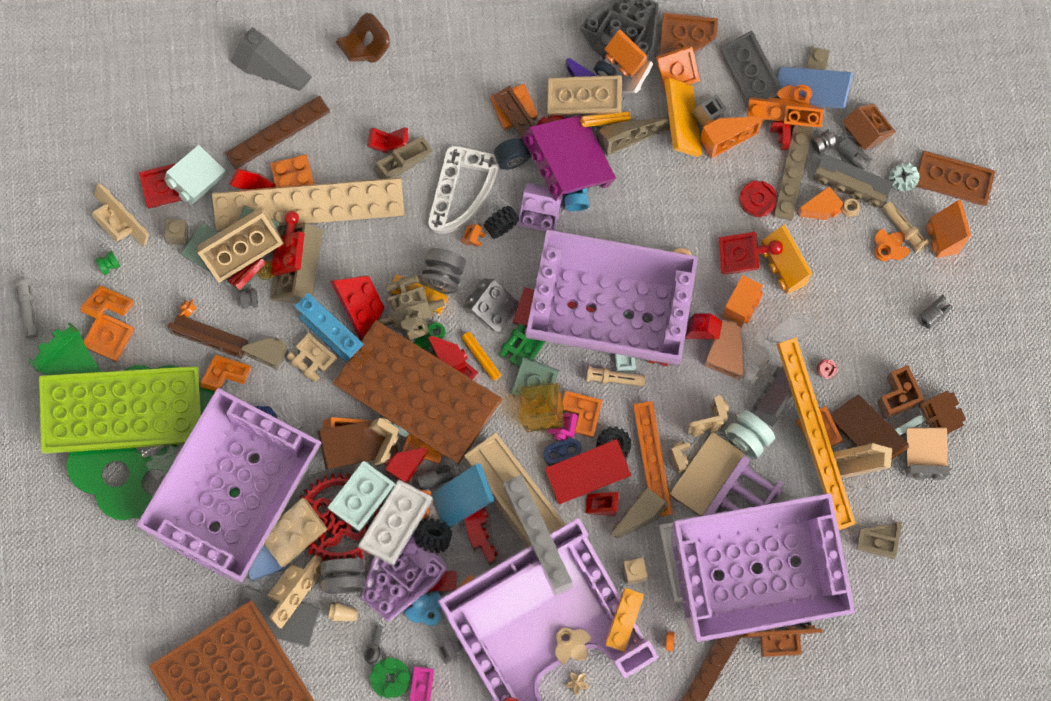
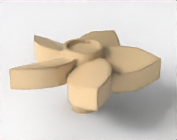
(577, 682)

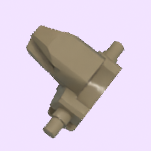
(410, 308)

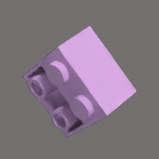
(539, 208)

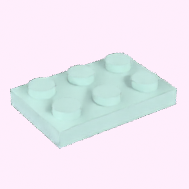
(361, 496)

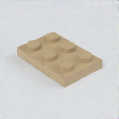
(294, 532)

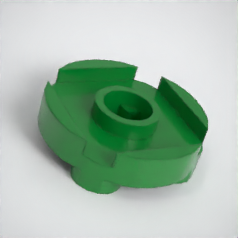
(401, 678)

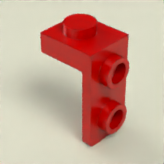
(385, 141)
(250, 180)

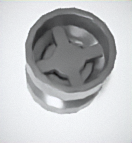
(822, 142)

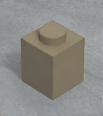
(176, 231)

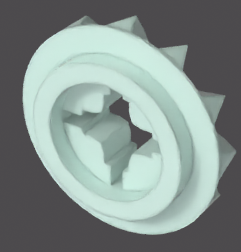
(898, 182)

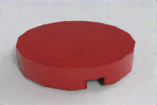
(758, 198)

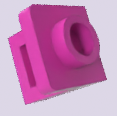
(568, 430)

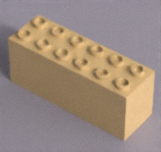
(500, 467)

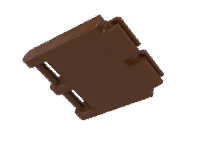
(942, 411)

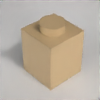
(635, 571)

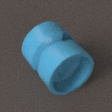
(577, 200)

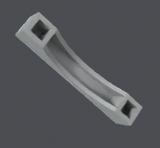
(538, 534)

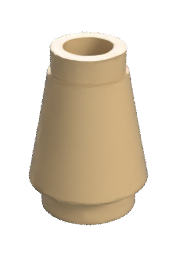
(341, 612)

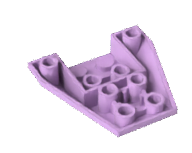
(397, 586)

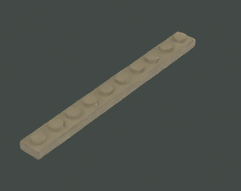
(797, 151)

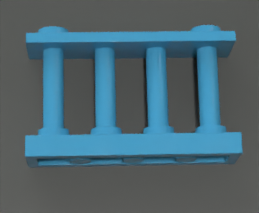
(328, 328)

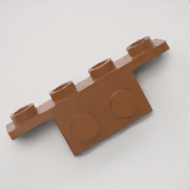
(781, 643)

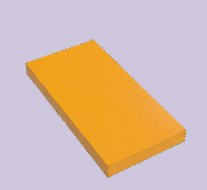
(682, 121)

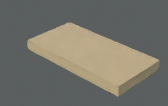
(584, 95)
(706, 474)

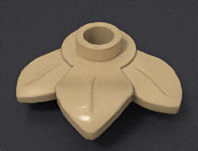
(574, 647)

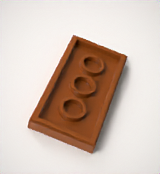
(955, 178)

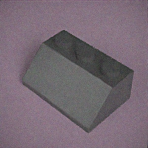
(775, 398)

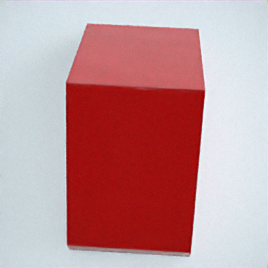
(602, 504)

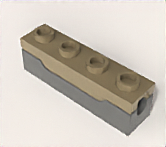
(853, 181)

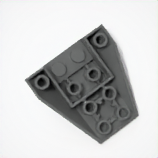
(633, 17)

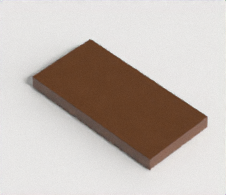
(865, 426)
(351, 444)

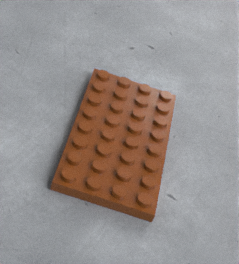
(418, 392)

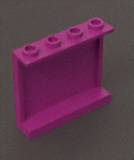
(568, 156)

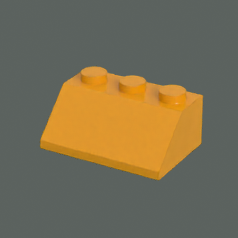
(789, 264)

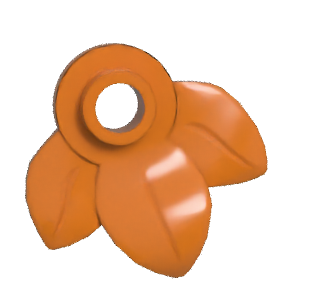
(793, 93)
(891, 244)

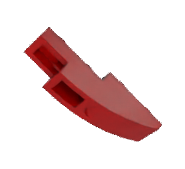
(478, 536)

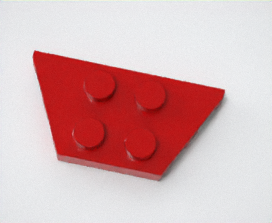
(359, 302)

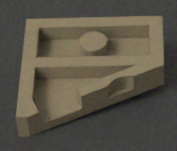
(880, 540)

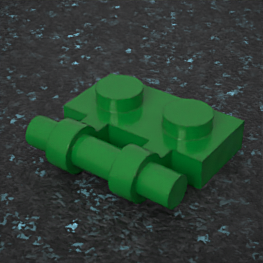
(528, 348)

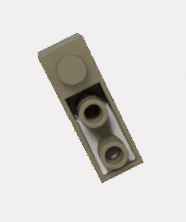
(643, 512)

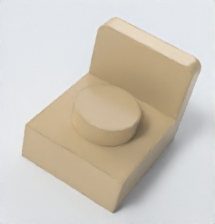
(679, 459)

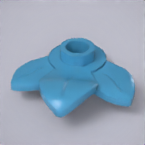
(422, 607)

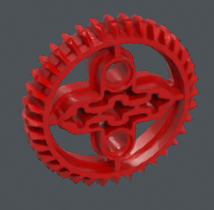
(336, 528)

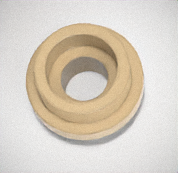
(850, 202)

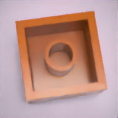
(743, 299)

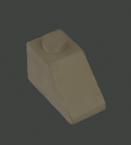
(267, 351)

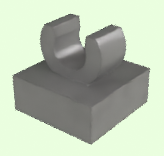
(449, 649)

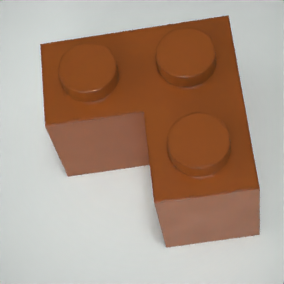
(905, 393)

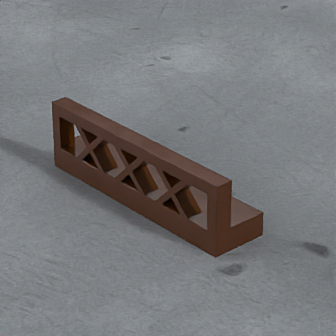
(207, 336)

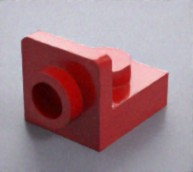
(783, 133)

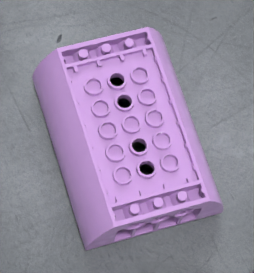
(614, 281)

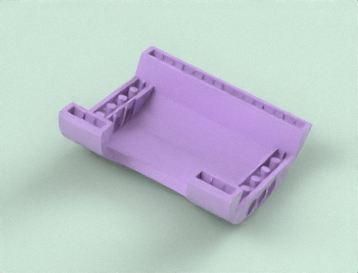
(512, 617)

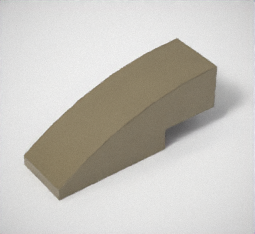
(402, 159)

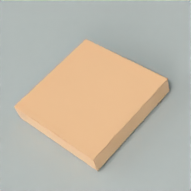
(927, 446)

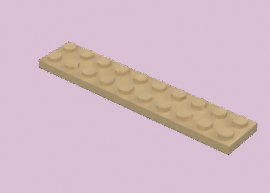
(314, 202)

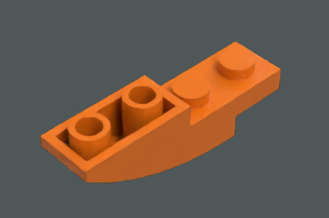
(786, 110)

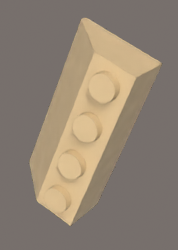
(240, 244)

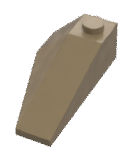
(624, 134)

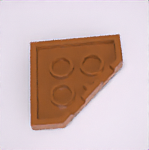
(686, 30)

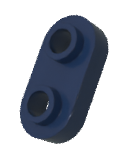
(561, 451)

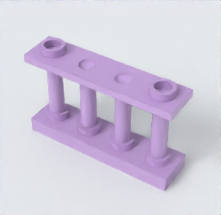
(733, 485)

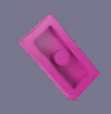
(422, 684)

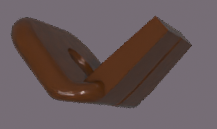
(353, 45)

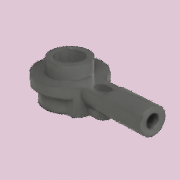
(373, 652)

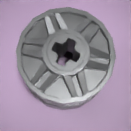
(442, 270)

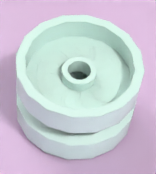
(749, 434)

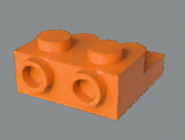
(292, 172)

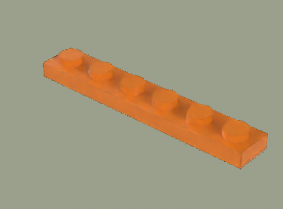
(652, 452)

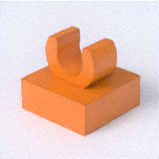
(471, 235)

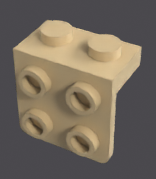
(714, 423)

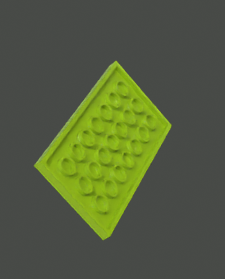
(118, 409)

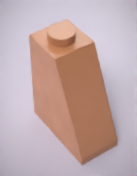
(727, 351)

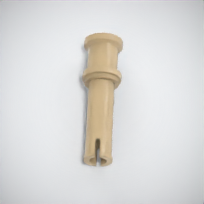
(910, 233)
(639, 380)

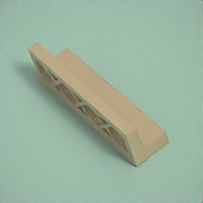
(863, 459)

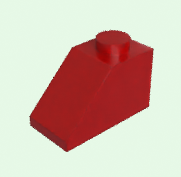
(703, 326)
(448, 352)
(405, 464)

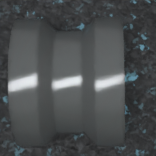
(248, 298)

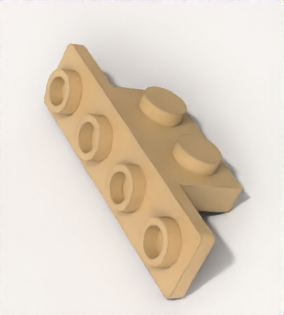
(116, 218)
(292, 589)

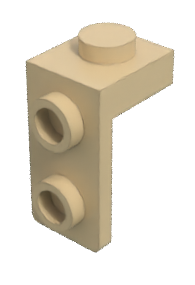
(386, 429)

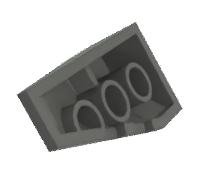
(263, 58)

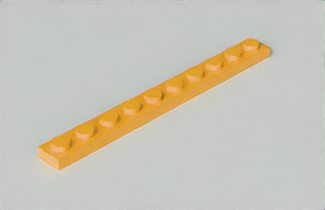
(815, 430)

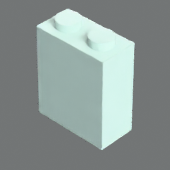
(194, 175)

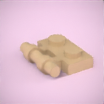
(316, 353)

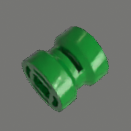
(107, 263)

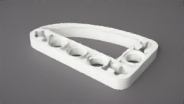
(461, 161)

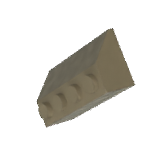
(296, 284)

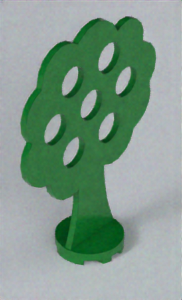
(69, 355)

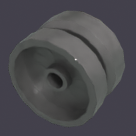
(342, 576)

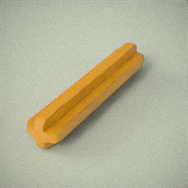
(603, 119)
(481, 356)

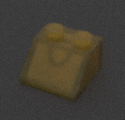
(541, 407)

